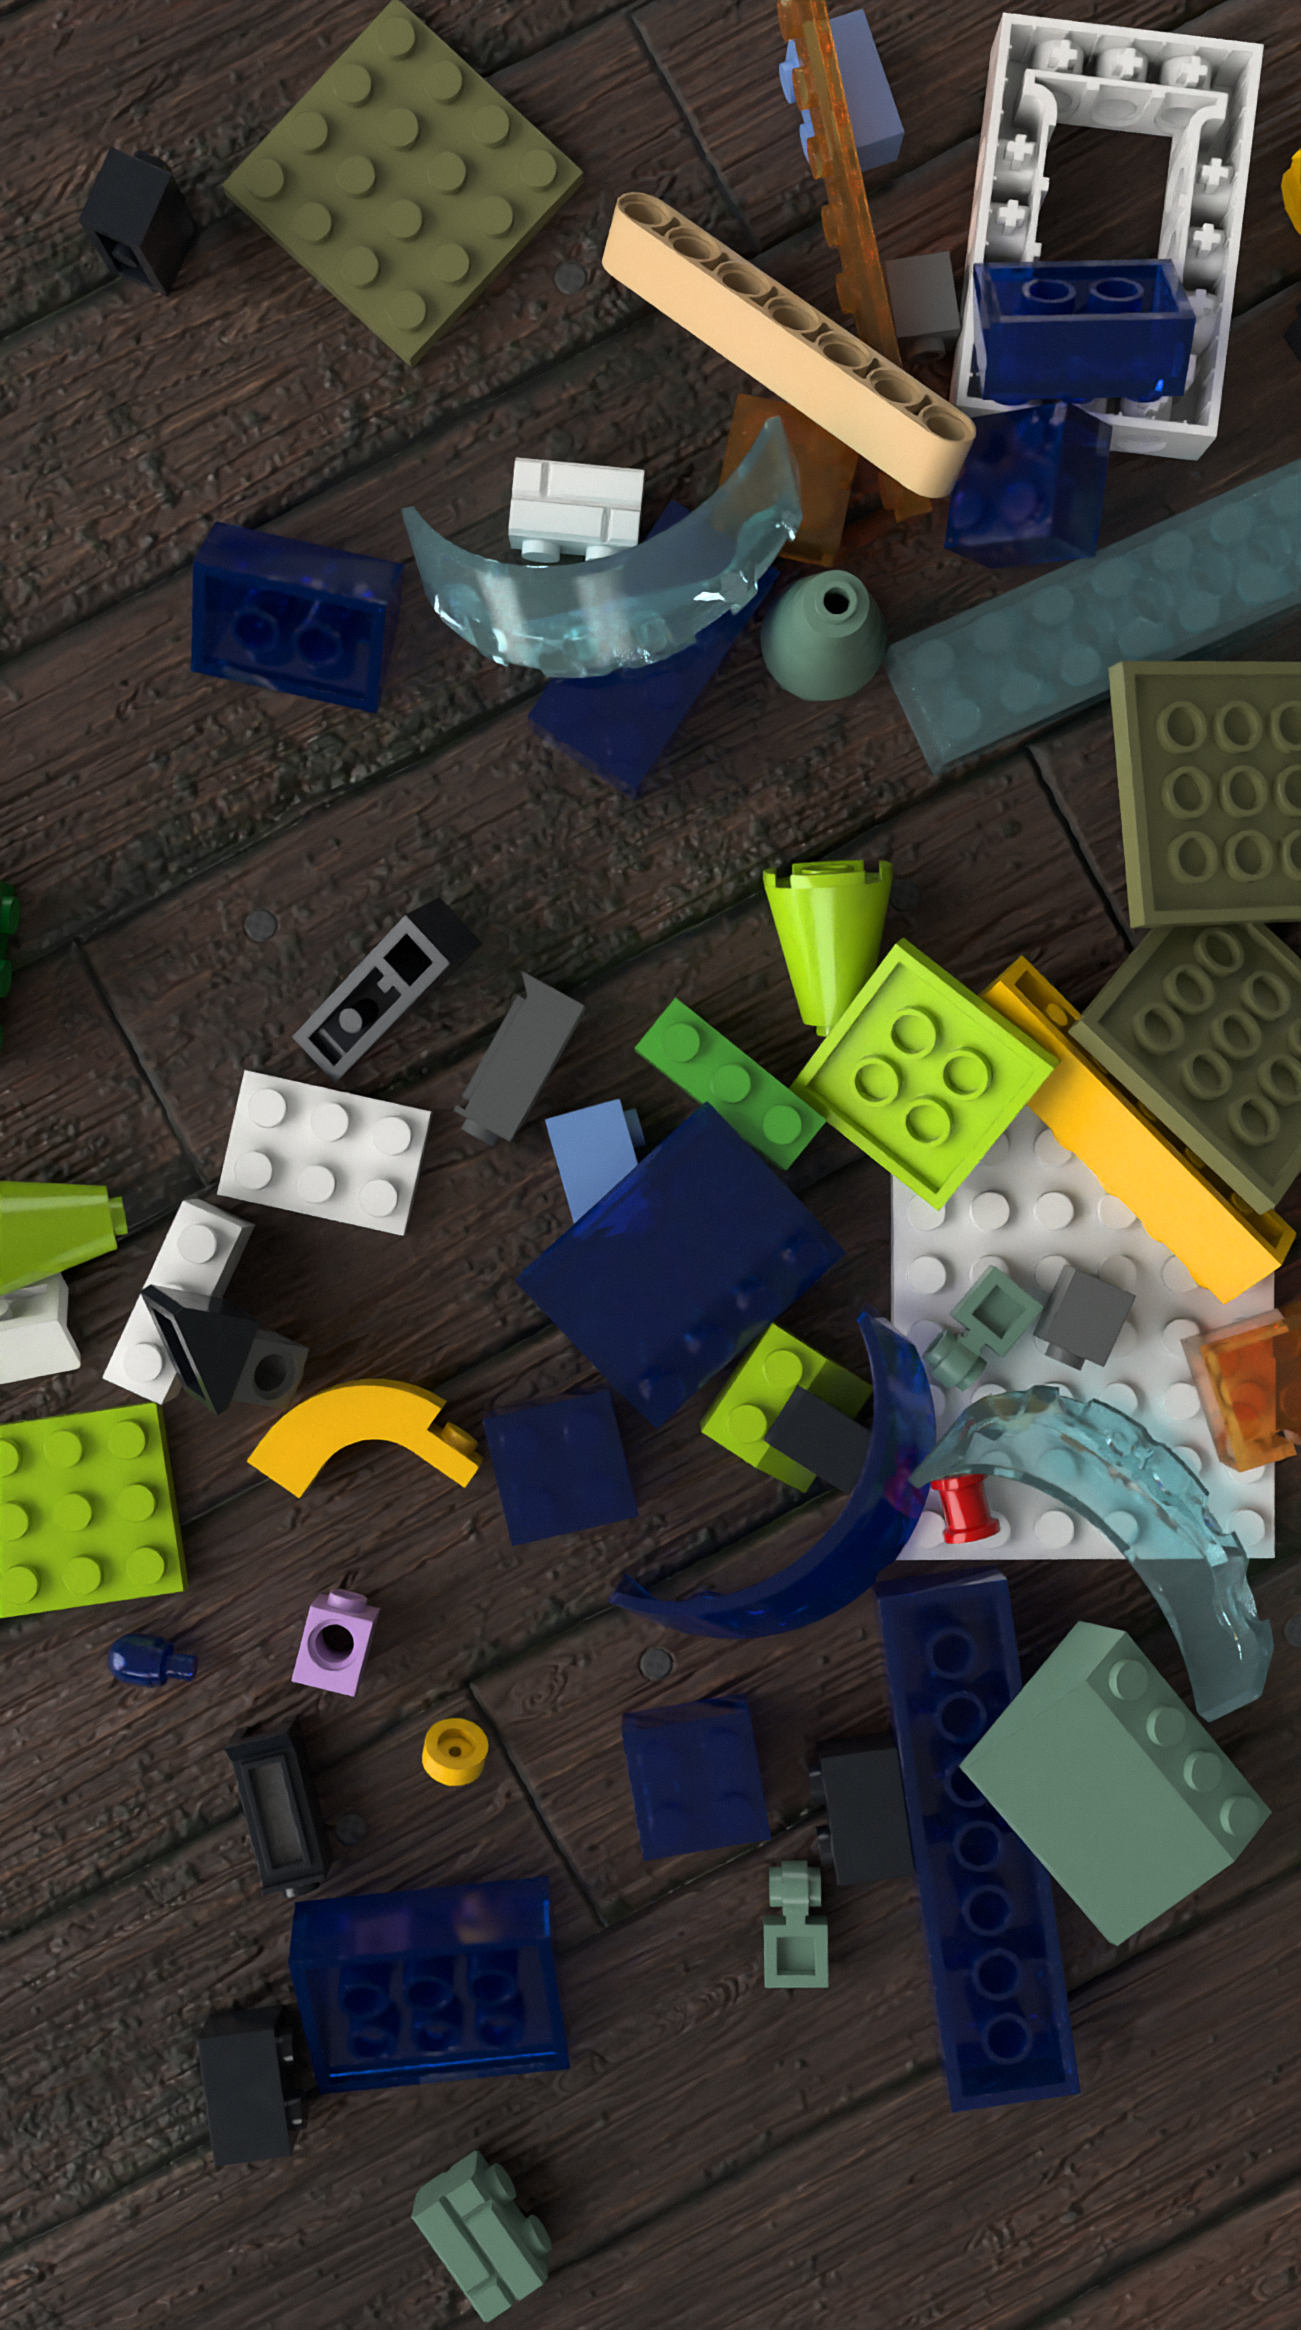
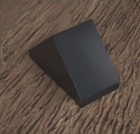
(204, 1340)
(822, 1438)

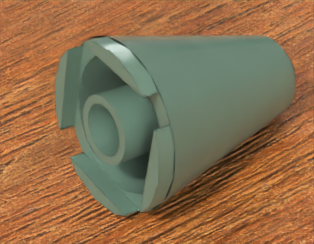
(823, 636)

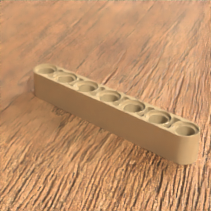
(788, 345)

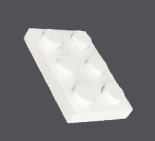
(325, 1153)

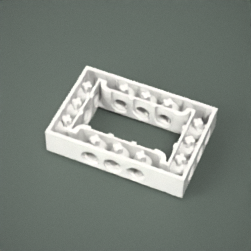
(1137, 83)

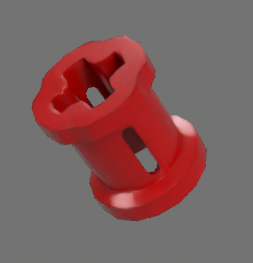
(965, 1508)

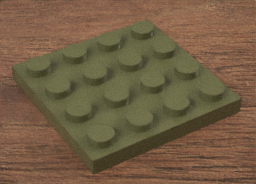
(403, 182)
(1209, 790)
(1212, 1046)

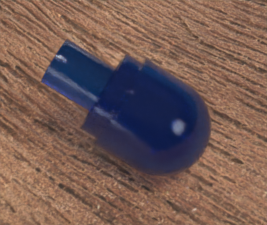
(149, 1661)

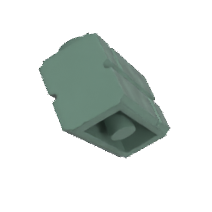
(483, 2234)

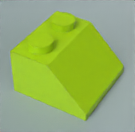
(760, 1390)

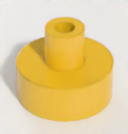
(455, 1751)

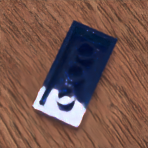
(632, 717)

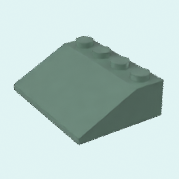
(1114, 1782)

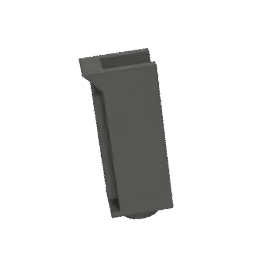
(519, 1062)

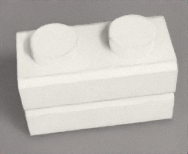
(574, 509)

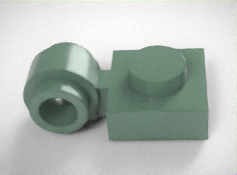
(994, 1316)
(796, 1941)

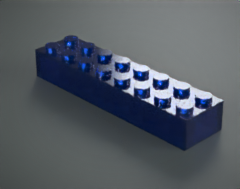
(975, 1881)

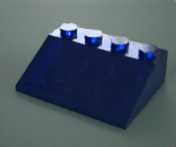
(680, 1265)
(430, 1985)

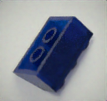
(1080, 330)
(294, 616)

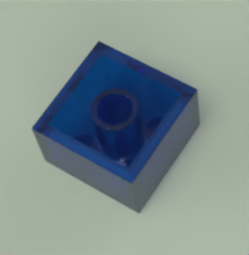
(1031, 487)
(561, 1464)
(695, 1776)

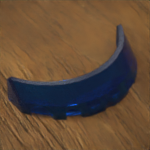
(861, 1540)

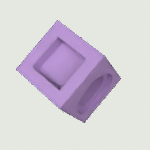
(332, 1669)

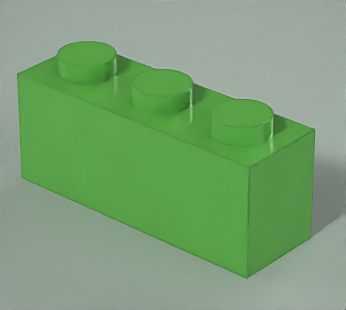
(733, 1083)

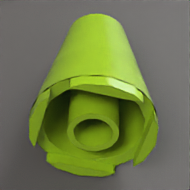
(829, 932)
(54, 1229)

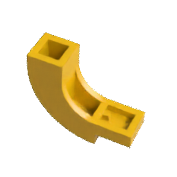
(358, 1411)

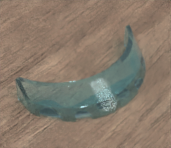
(630, 603)
(1144, 1505)

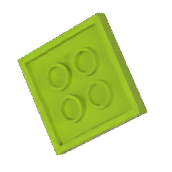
(922, 1074)
(87, 1510)

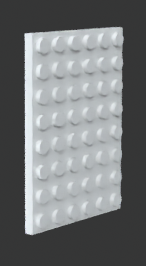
(1029, 1215)

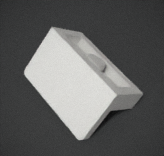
(36, 1331)

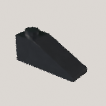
(387, 987)

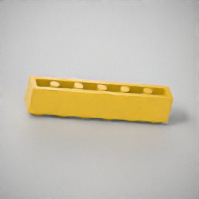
(1135, 1152)

